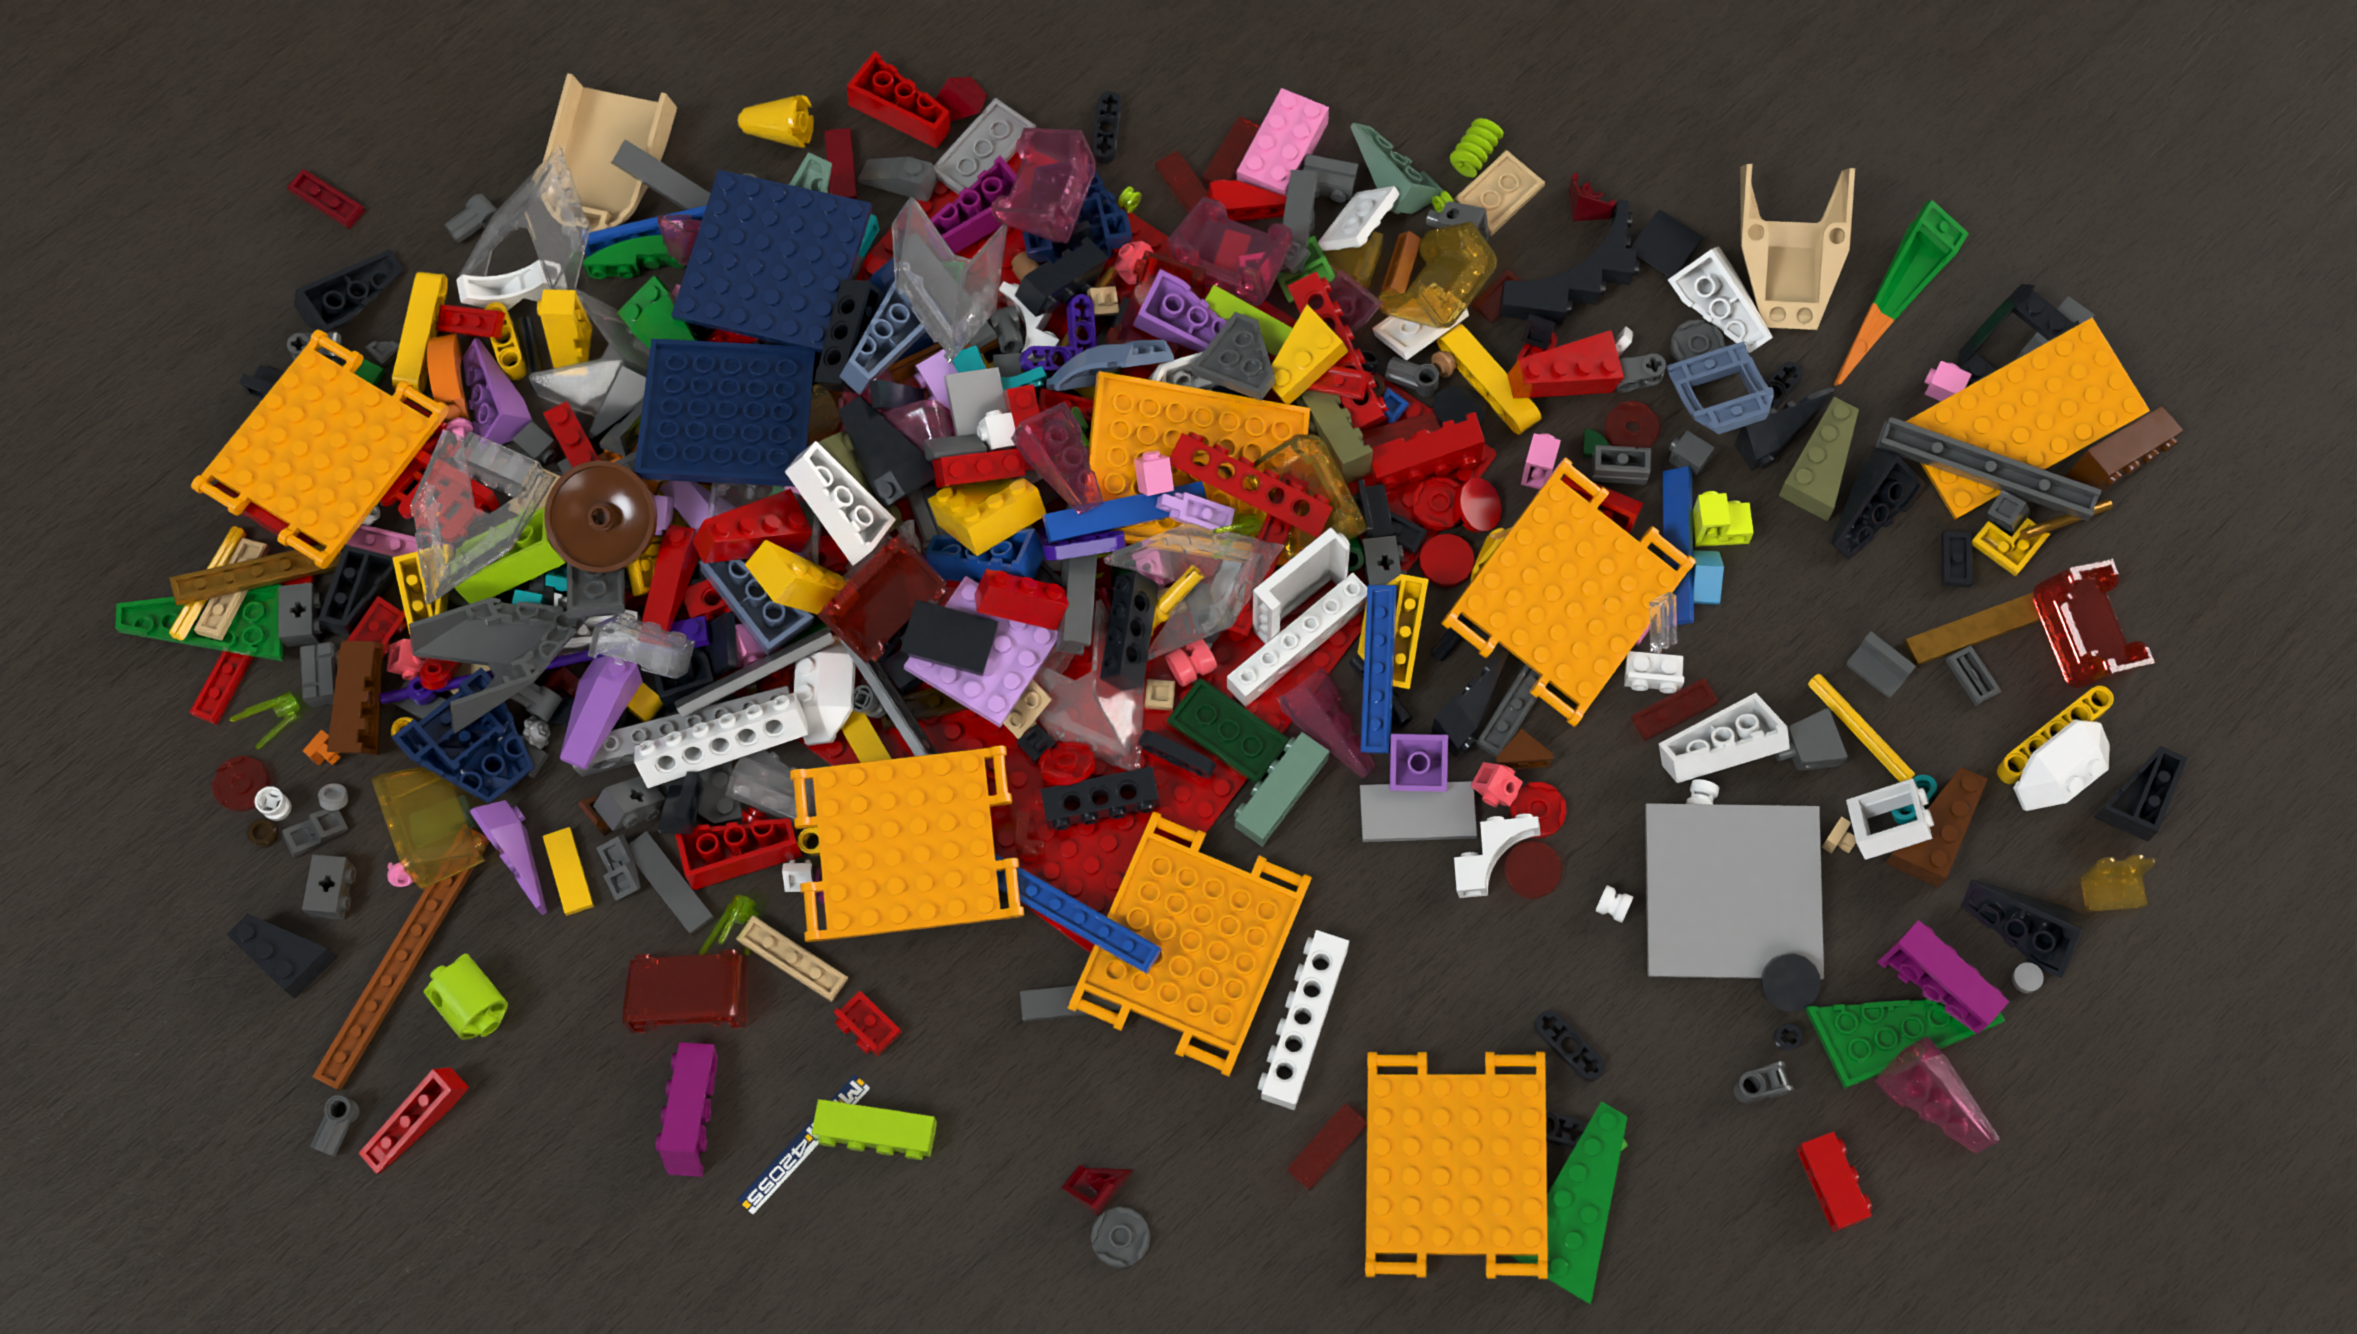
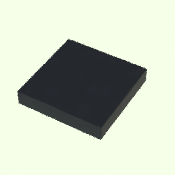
(722, 647)

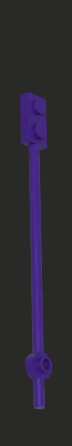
(694, 628)

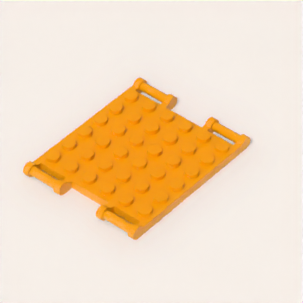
(321, 449)
(1567, 592)
(906, 844)
(1215, 936)
(1456, 1165)

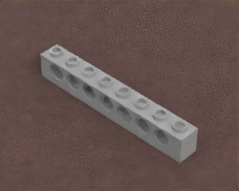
(620, 744)

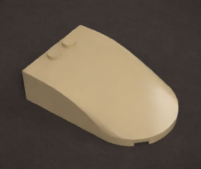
(591, 130)

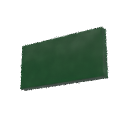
(1228, 731)

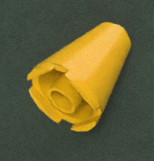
(780, 121)

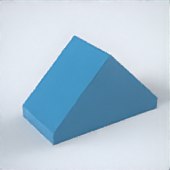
(1707, 577)

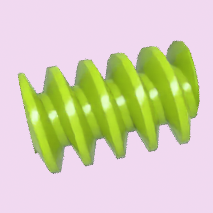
(1475, 146)

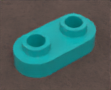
(1929, 785)

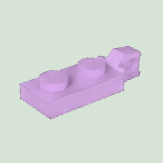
(1196, 510)

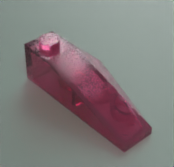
(1930, 1085)

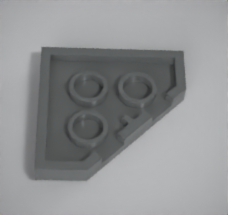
(1237, 358)
(714, 804)

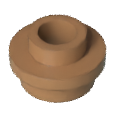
(1444, 363)

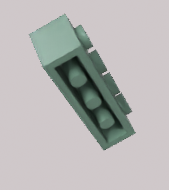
(1281, 789)

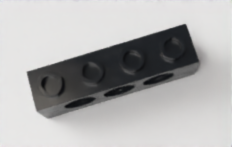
(852, 313)
(1129, 631)
(1110, 786)

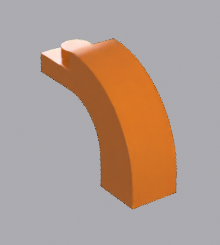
(444, 371)

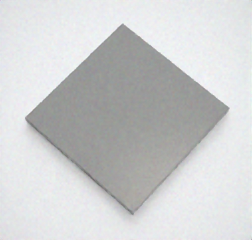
(1731, 888)

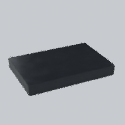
(949, 637)

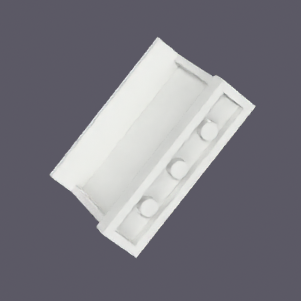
(1298, 580)

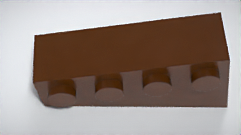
(1951, 817)

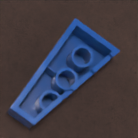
(1016, 555)

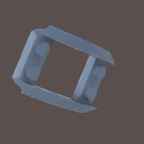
(1109, 358)
(1716, 365)

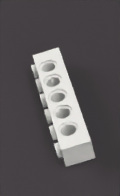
(1298, 640)
(711, 751)
(1333, 951)

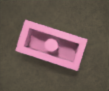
(1540, 460)

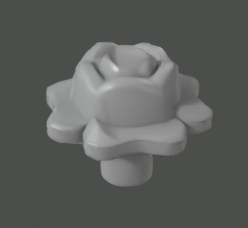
(536, 732)

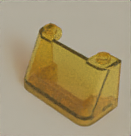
(1455, 271)
(1310, 460)
(427, 825)

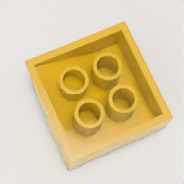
(987, 511)

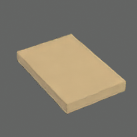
(1501, 190)

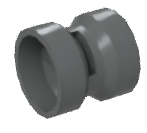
(867, 702)

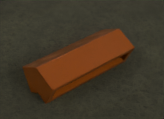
(1402, 262)

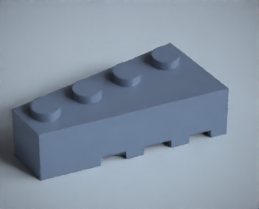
(884, 340)
(766, 621)

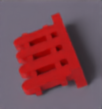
(482, 495)

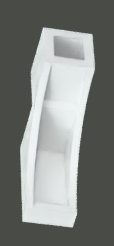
(505, 288)
(1033, 325)
(1497, 836)

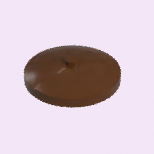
(600, 516)

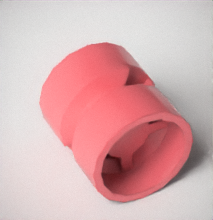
(1190, 662)

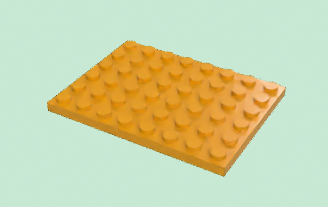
(1151, 415)

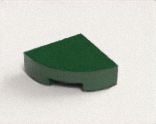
(1591, 439)

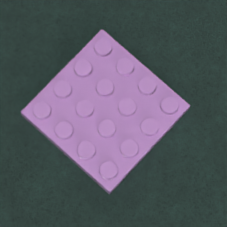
(1011, 665)

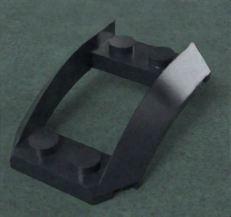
(2028, 307)

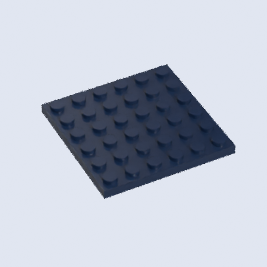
(771, 260)
(724, 412)

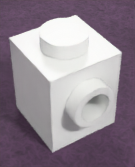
(996, 431)

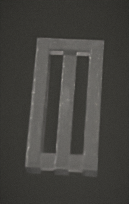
(1663, 622)

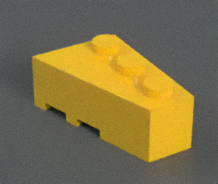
(565, 327)
(1305, 356)
(413, 589)

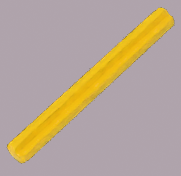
(192, 610)
(1860, 728)

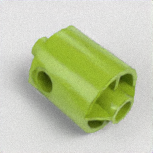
(466, 998)

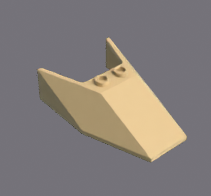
(1795, 262)

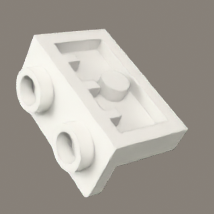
(1654, 672)

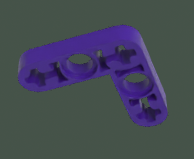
(1066, 351)
(1081, 546)

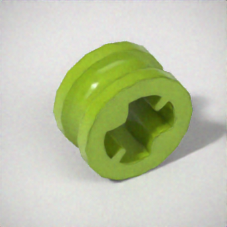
(1129, 199)
(1439, 202)

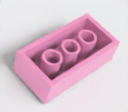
(1283, 142)

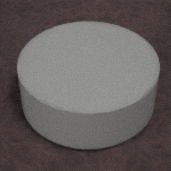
(333, 797)
(2027, 977)

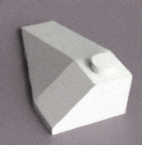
(1719, 295)

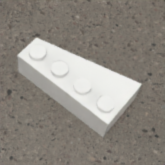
(839, 502)
(1725, 740)

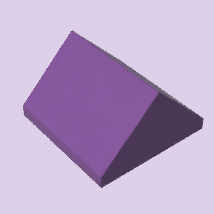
(1418, 762)

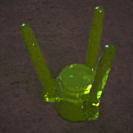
(1243, 525)
(283, 705)
(737, 911)

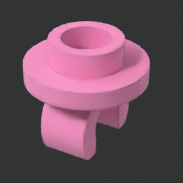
(460, 426)
(397, 875)

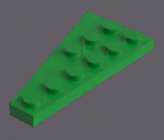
(250, 633)
(1871, 1035)
(1581, 1205)

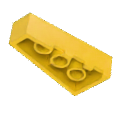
(793, 579)

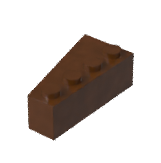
(2126, 450)
(356, 699)

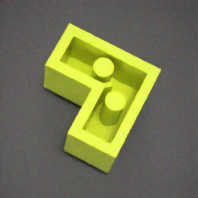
(1721, 521)

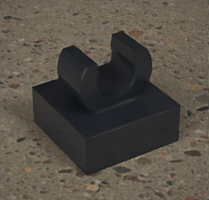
(1538, 331)
(1035, 743)

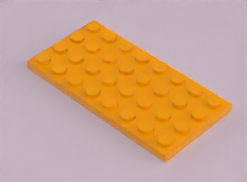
(2035, 410)

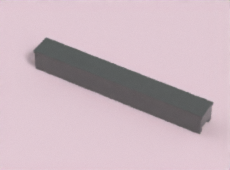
(1988, 468)
(1078, 578)

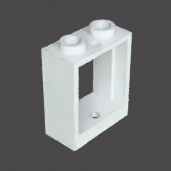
(1883, 801)

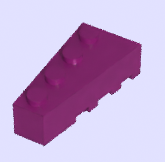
(970, 214)
(1944, 977)
(687, 1109)

